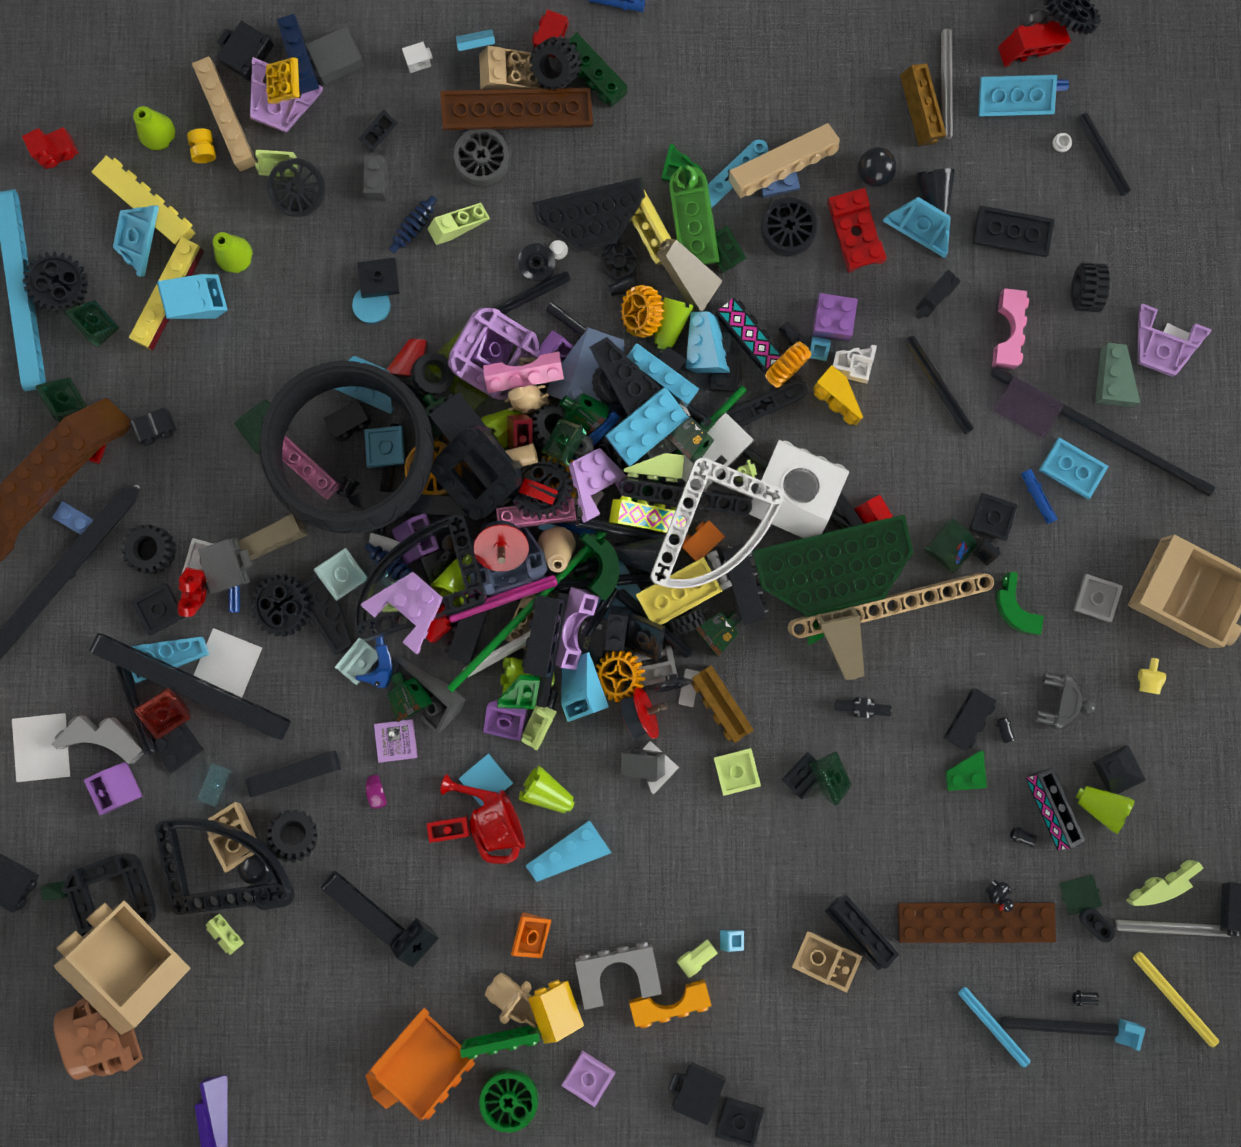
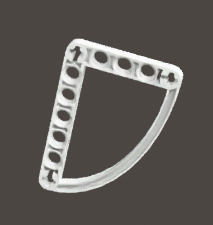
(745, 489)

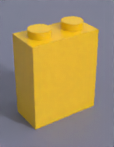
(555, 1011)

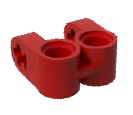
(193, 589)

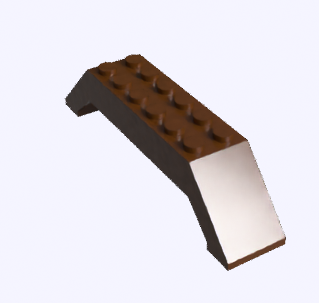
(54, 464)

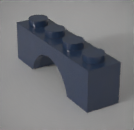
(295, 48)

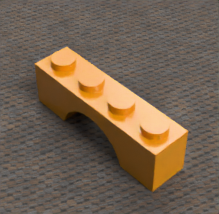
(647, 1011)

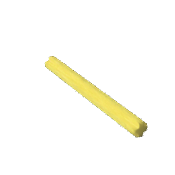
(1176, 999)

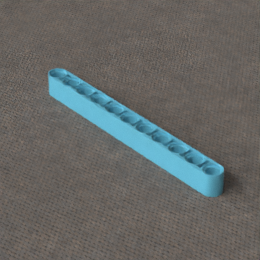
(21, 308)

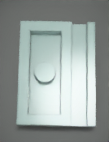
(357, 660)

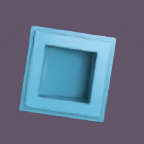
(819, 348)
(732, 940)

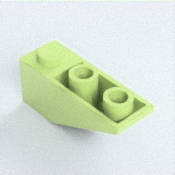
(457, 223)
(664, 465)

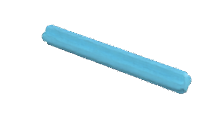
(994, 1027)

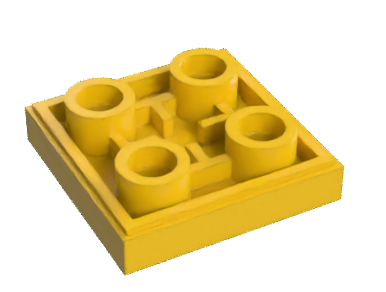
(282, 80)

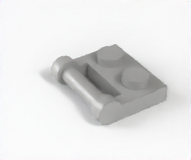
(714, 562)
(657, 672)

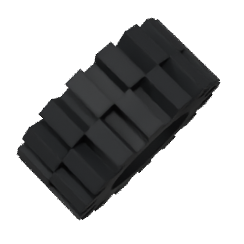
(687, 621)

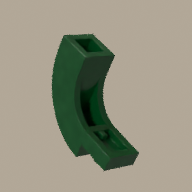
(608, 570)

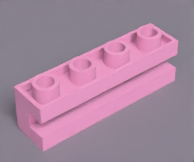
(308, 469)
(517, 517)

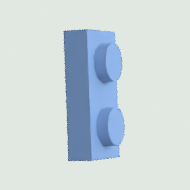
(782, 186)
(72, 518)

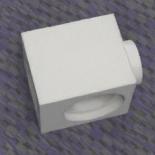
(417, 57)

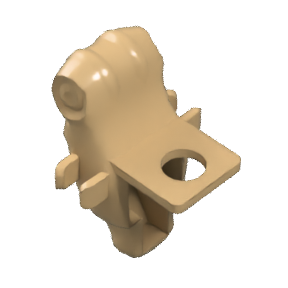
(527, 399)
(511, 1000)

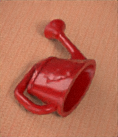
(493, 824)

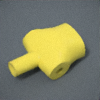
(1151, 679)

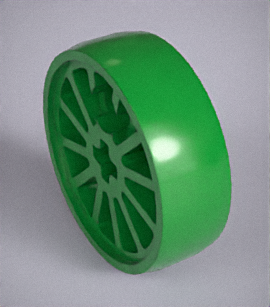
(522, 1120)

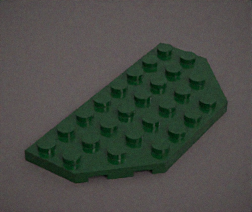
(836, 566)

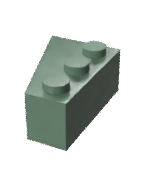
(1116, 377)

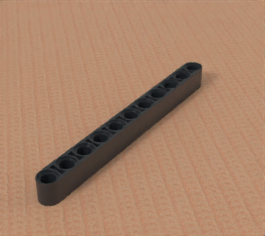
(189, 686)

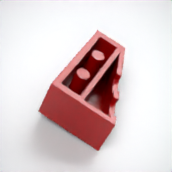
(1033, 40)

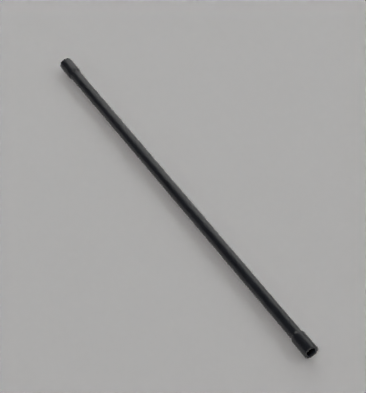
(561, 315)

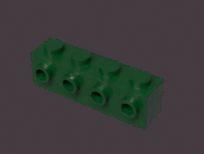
(598, 74)

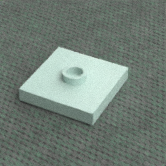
(340, 574)

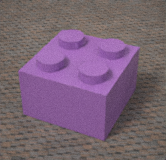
(834, 317)

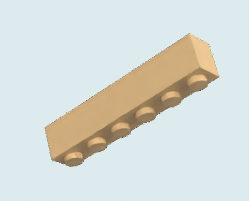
(224, 114)
(784, 160)

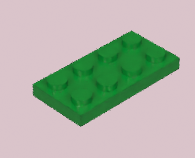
(496, 1041)

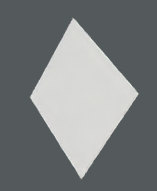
(229, 662)
(34, 750)

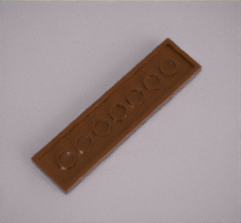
(516, 109)
(976, 922)

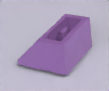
(422, 549)
(113, 788)

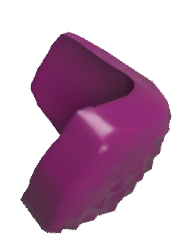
(375, 792)

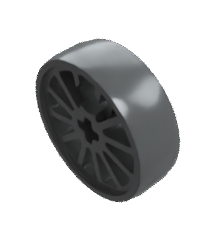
(468, 138)

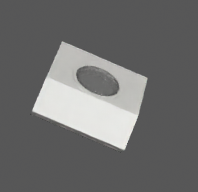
(808, 487)

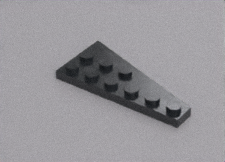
(624, 376)

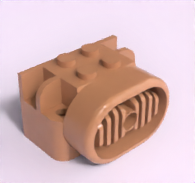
(92, 1044)

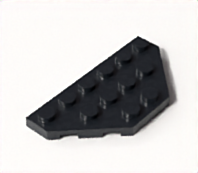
(592, 215)

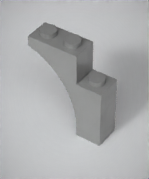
(111, 735)

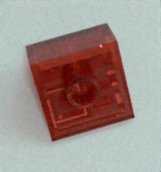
(163, 713)

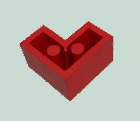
(50, 148)

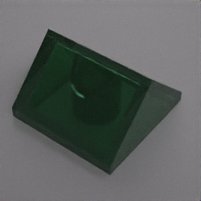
(92, 322)
(61, 398)
(564, 441)
(831, 777)

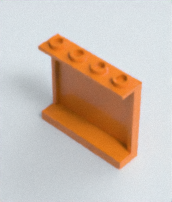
(421, 1066)

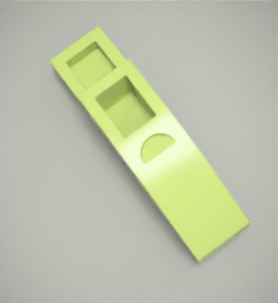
(1160, 890)

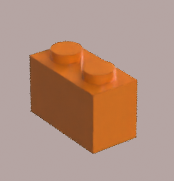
(702, 541)

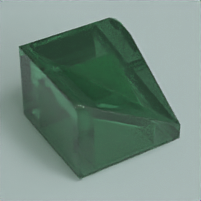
(52, 891)

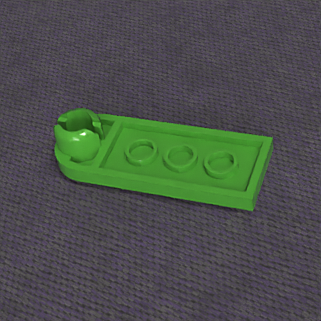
(694, 214)

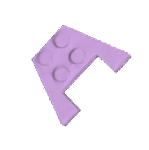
(280, 115)
(1162, 350)
(591, 475)
(414, 600)

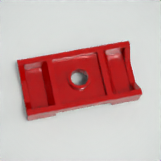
(853, 211)

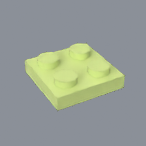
(737, 771)

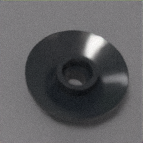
(534, 253)
(672, 683)

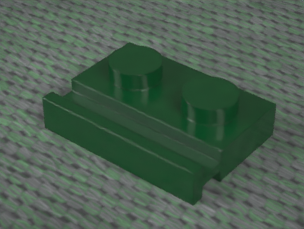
(728, 249)

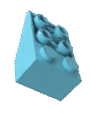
(192, 297)
(581, 690)

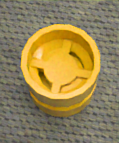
(201, 147)

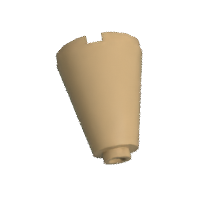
(557, 546)

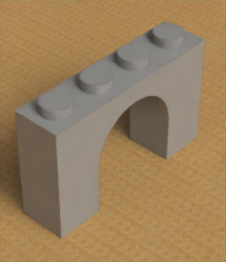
(639, 957)

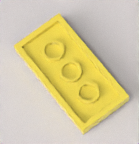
(667, 603)

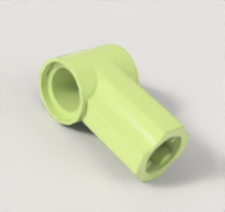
(693, 960)

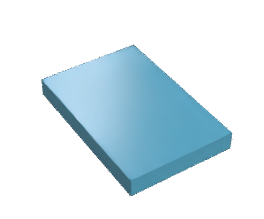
(1073, 468)

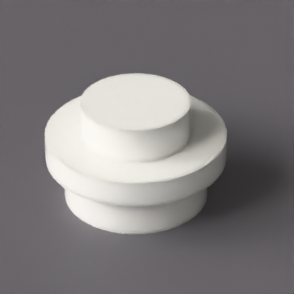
(1062, 142)
(559, 249)

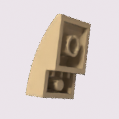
(227, 850)
(827, 961)

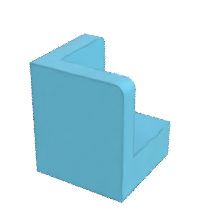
(1130, 1034)

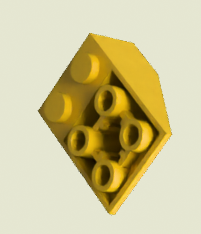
(837, 392)

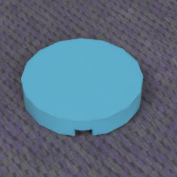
(371, 309)

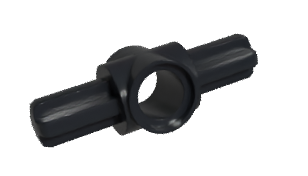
(863, 707)

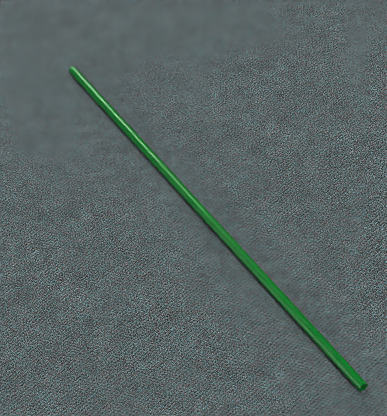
(561, 575)

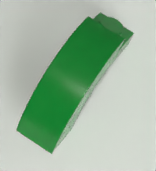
(1012, 612)

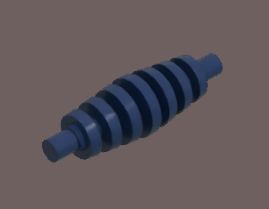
(412, 224)
(397, 570)

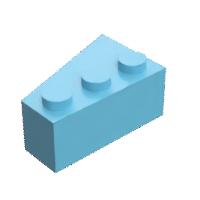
(705, 345)

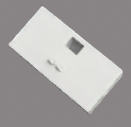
(728, 445)

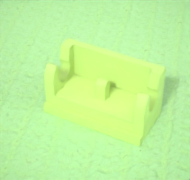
(269, 159)
(538, 726)

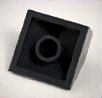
(1119, 770)

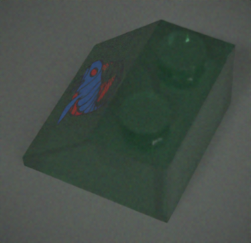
(951, 545)

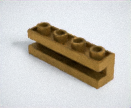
(922, 104)
(722, 704)

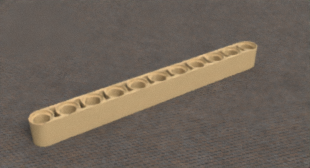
(900, 605)

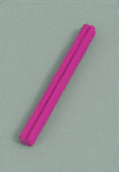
(508, 596)

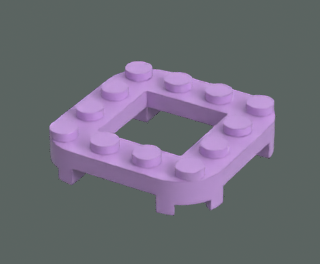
(470, 337)

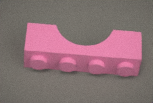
(1012, 305)
(504, 377)

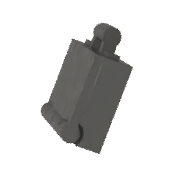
(225, 565)

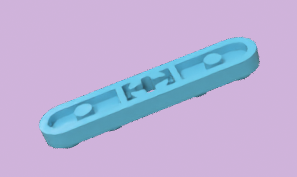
(719, 186)

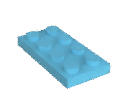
(1017, 95)
(646, 426)

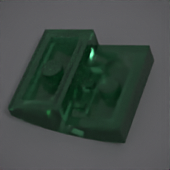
(251, 424)

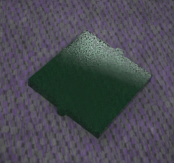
(1080, 894)

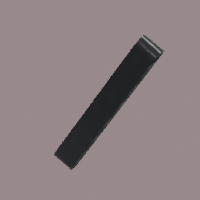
(676, 491)

